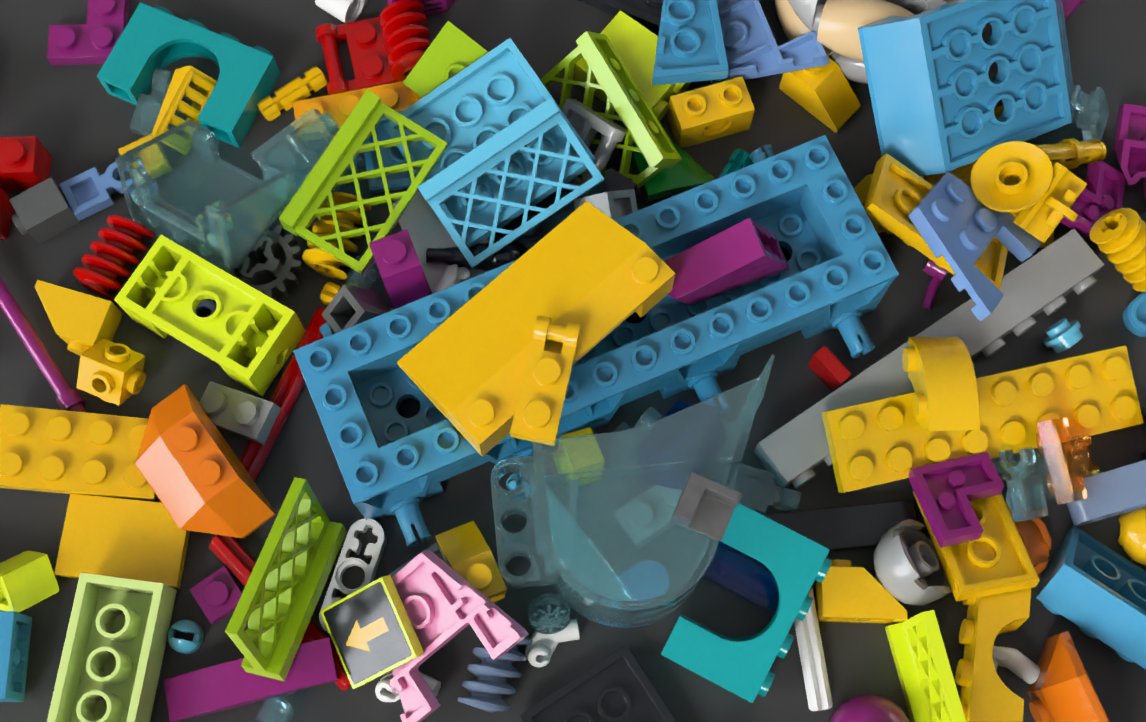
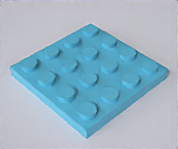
(472, 110)

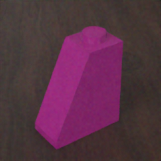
(726, 262)
(400, 268)

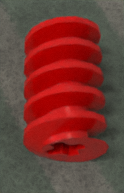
(404, 36)
(112, 255)

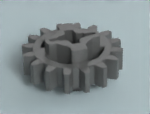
(272, 276)

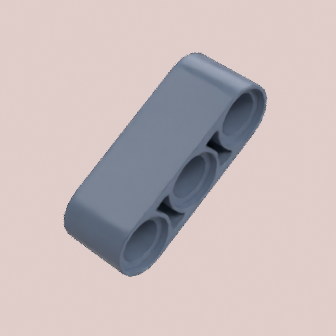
(1111, 494)

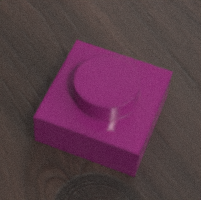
(217, 595)

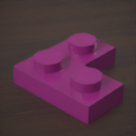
(90, 41)
(1099, 197)
(946, 493)

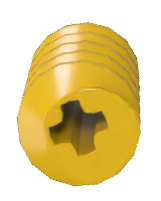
(1123, 240)
(322, 261)

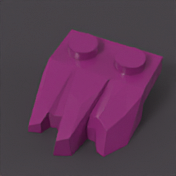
(1131, 143)

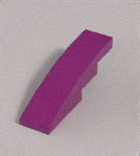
(230, 687)

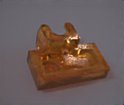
(1066, 460)

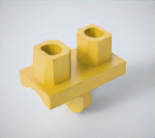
(1046, 214)

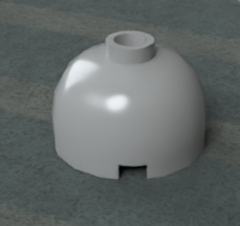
(910, 565)

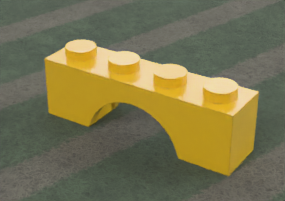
(982, 691)

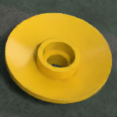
(1009, 163)

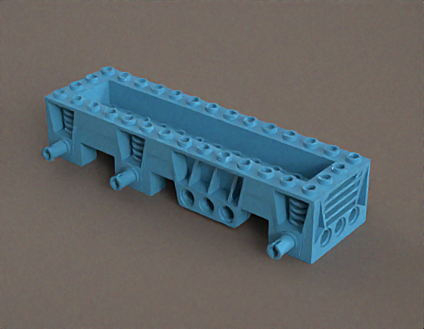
(832, 281)

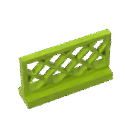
(623, 97)
(336, 161)
(290, 597)

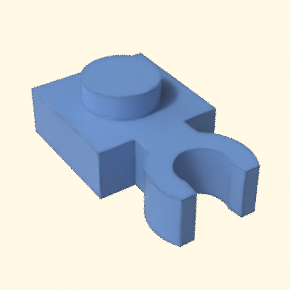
(91, 191)

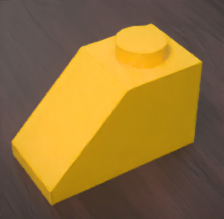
(822, 93)
(78, 317)
(472, 558)
(855, 597)

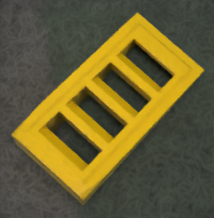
(186, 83)

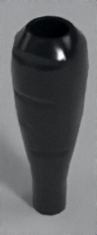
(454, 256)

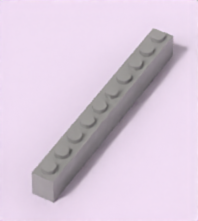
(1027, 291)

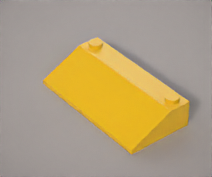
(577, 273)

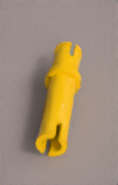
(1074, 153)

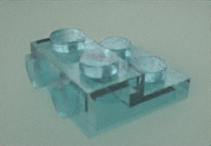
(301, 145)

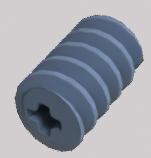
(492, 679)

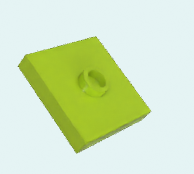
(443, 59)

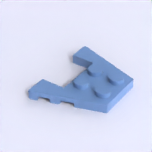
(752, 46)
(961, 230)

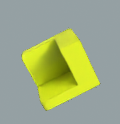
(26, 581)

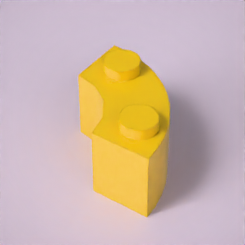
(942, 383)

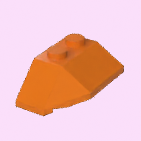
(198, 471)
(1063, 686)

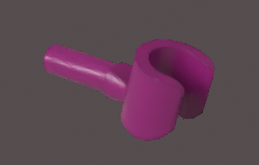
(937, 274)

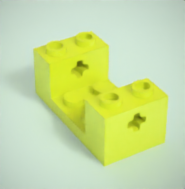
(245, 334)

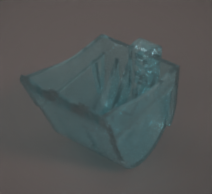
(606, 505)

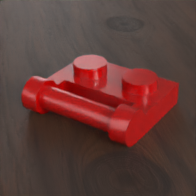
(366, 53)

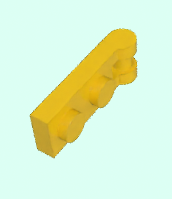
(545, 382)

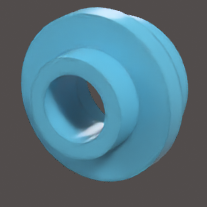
(1063, 335)

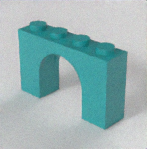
(159, 38)
(745, 662)

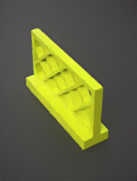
(924, 670)

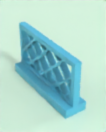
(493, 153)

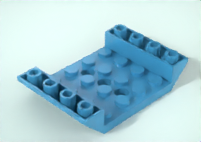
(935, 87)

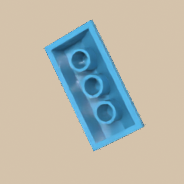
(1098, 594)

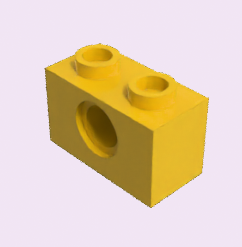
(710, 112)

